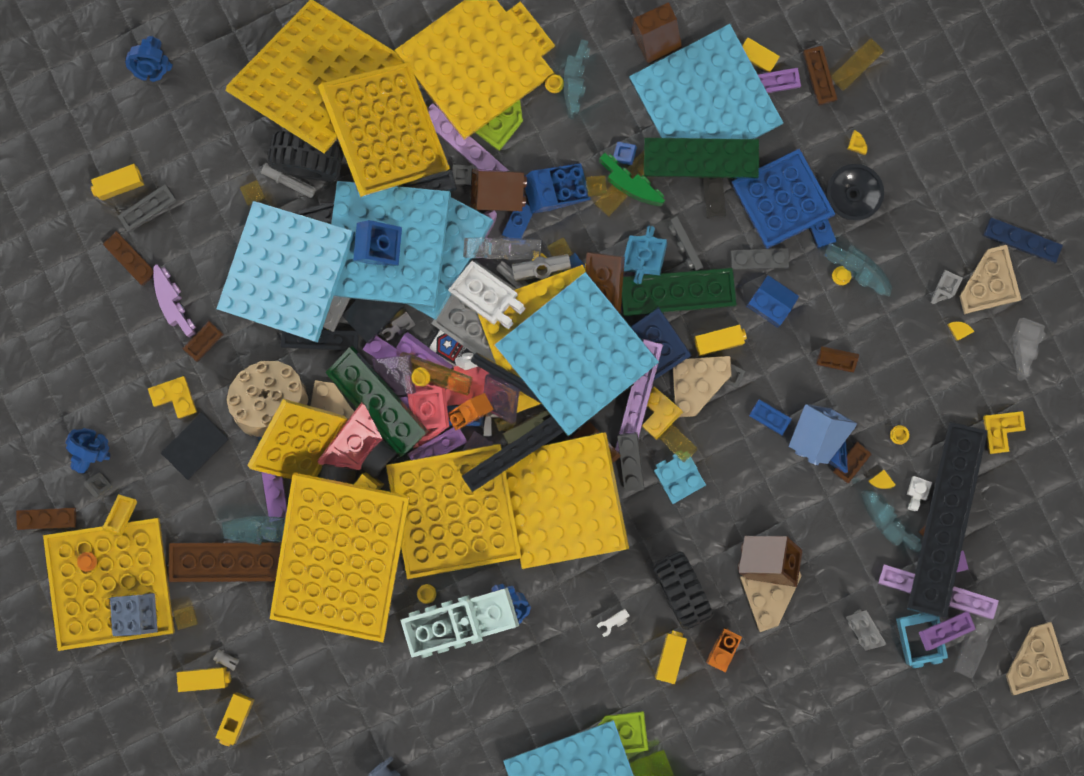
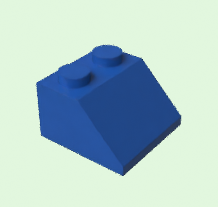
(377, 243)
(772, 301)

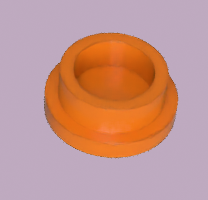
(87, 561)

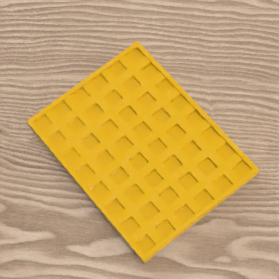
(302, 55)

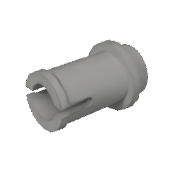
(224, 659)

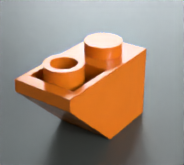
(470, 411)
(723, 650)

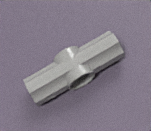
(529, 270)

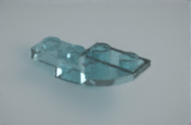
(573, 85)
(867, 270)
(883, 518)
(254, 529)

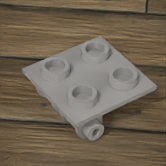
(865, 630)

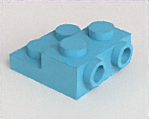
(679, 478)

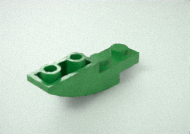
(636, 188)

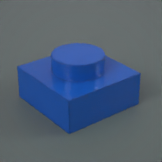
(625, 153)

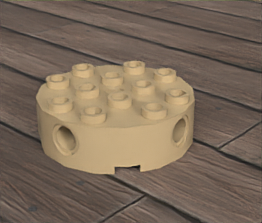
(258, 393)

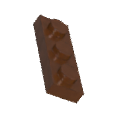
(820, 75)
(129, 258)
(46, 518)

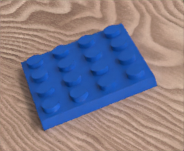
(783, 199)

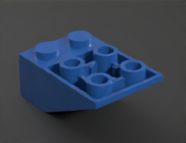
(556, 188)

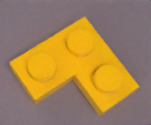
(176, 392)
(664, 413)
(998, 427)

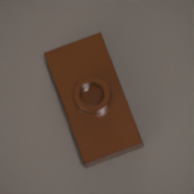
(203, 341)
(837, 359)
(855, 460)

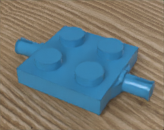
(644, 255)

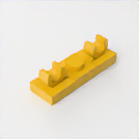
(531, 28)

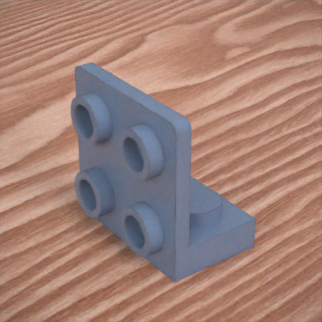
(133, 615)

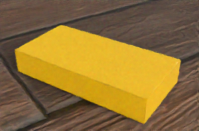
(760, 55)
(119, 515)

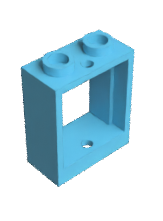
(919, 661)

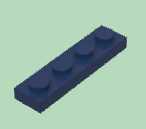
(1022, 240)

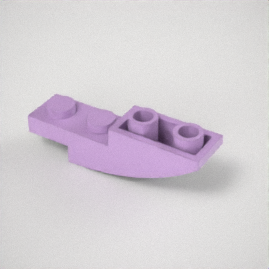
(167, 297)

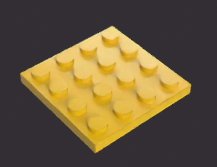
(296, 440)

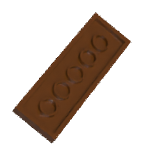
(223, 562)

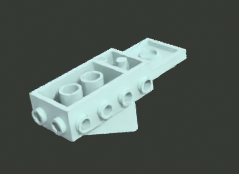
(458, 622)

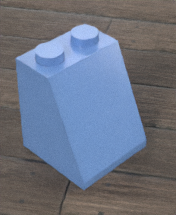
(820, 433)

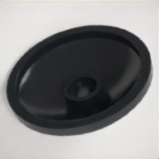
(861, 181)

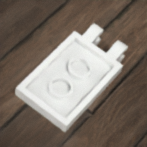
(485, 294)

